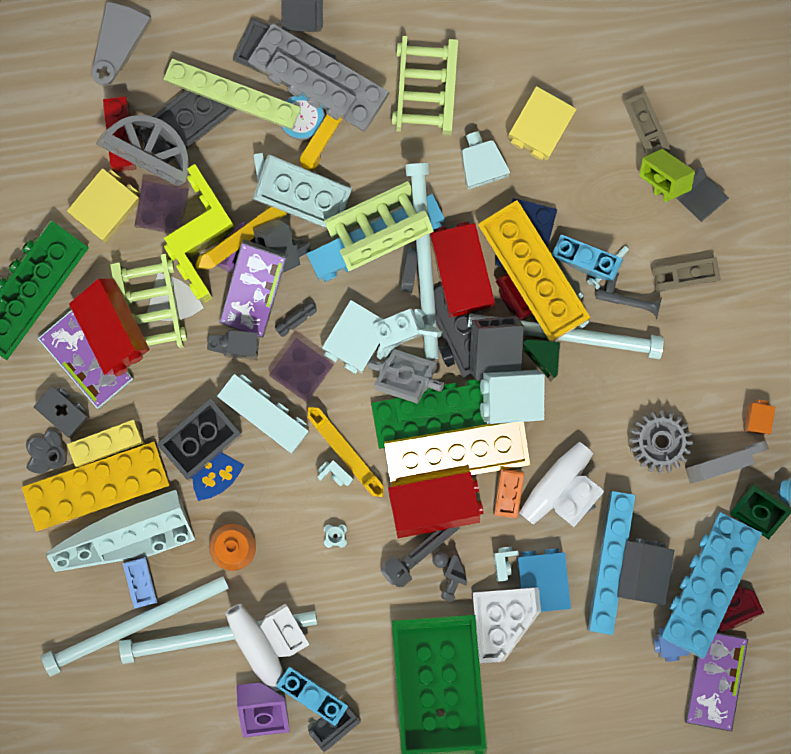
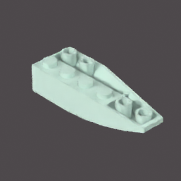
(126, 535)

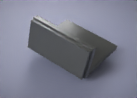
(302, 15)
(703, 197)

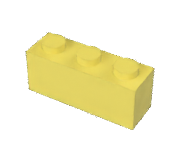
(105, 443)

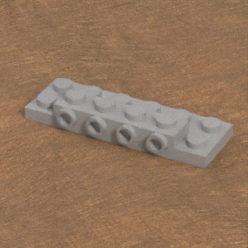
(318, 78)

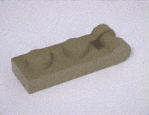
(646, 123)
(687, 274)

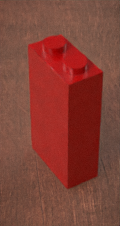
(462, 269)
(109, 327)
(435, 504)

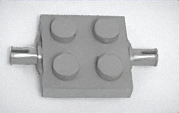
(405, 376)

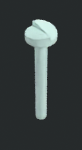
(594, 282)

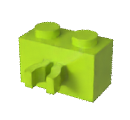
(666, 174)

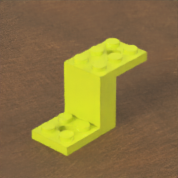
(198, 234)

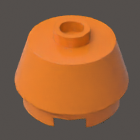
(232, 547)

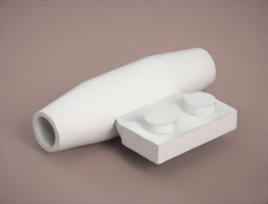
(564, 489)
(264, 643)

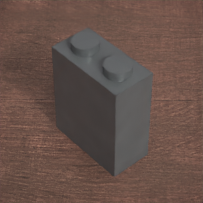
(496, 345)
(646, 571)

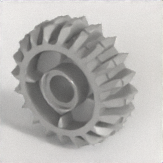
(650, 451)

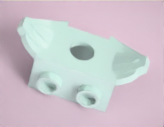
(400, 329)

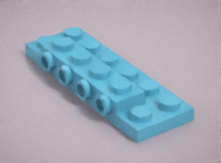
(710, 585)

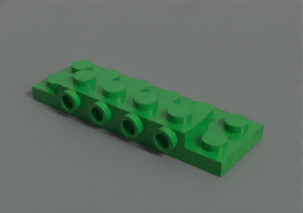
(35, 282)
(435, 413)

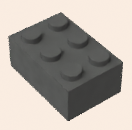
(199, 439)

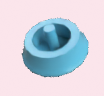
(785, 491)

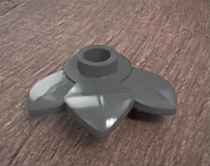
(43, 451)

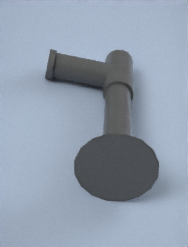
(609, 296)

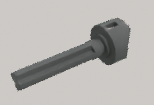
(397, 570)

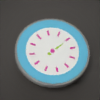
(307, 121)

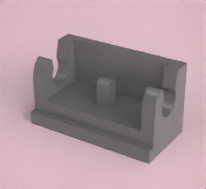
(327, 734)

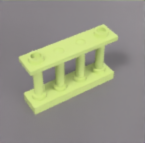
(444, 97)
(386, 240)
(123, 275)

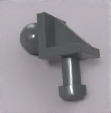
(453, 572)

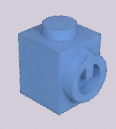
(666, 649)

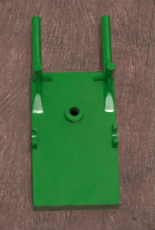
(435, 672)

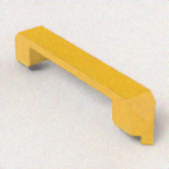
(311, 156)
(231, 244)
(345, 452)

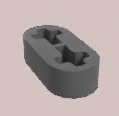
(409, 271)

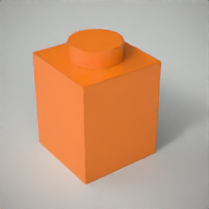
(760, 418)

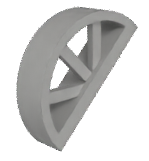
(143, 159)

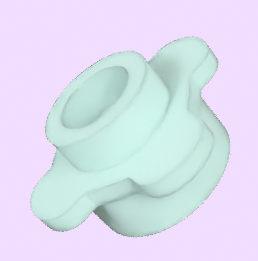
(330, 540)

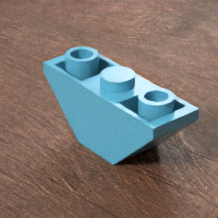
(587, 258)
(312, 695)

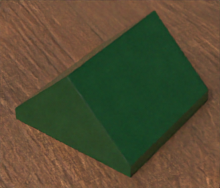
(544, 355)
(761, 510)

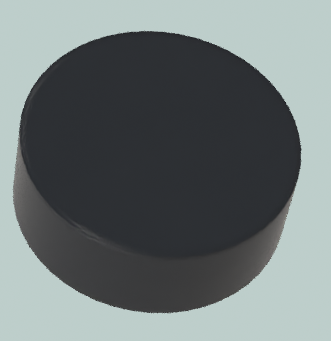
(446, 355)

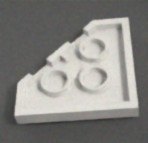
(503, 620)

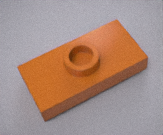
(509, 493)

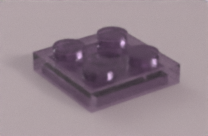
(161, 207)
(301, 370)

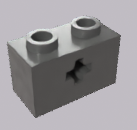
(49, 405)

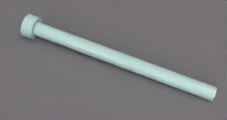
(417, 173)
(652, 346)
(130, 650)
(54, 662)

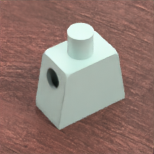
(482, 162)

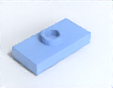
(140, 582)

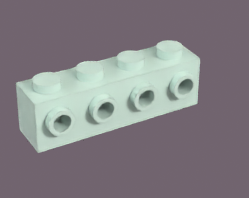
(264, 414)

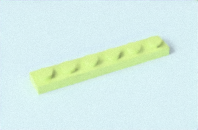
(232, 94)

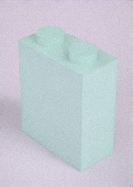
(353, 338)
(512, 396)

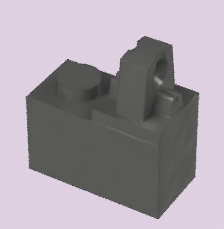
(278, 237)
(235, 344)

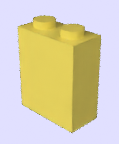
(541, 124)
(104, 204)

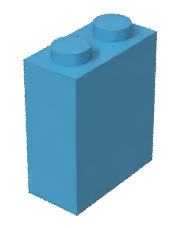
(548, 574)

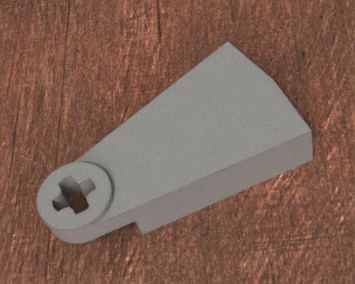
(118, 38)
(725, 464)

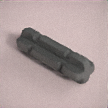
(296, 319)

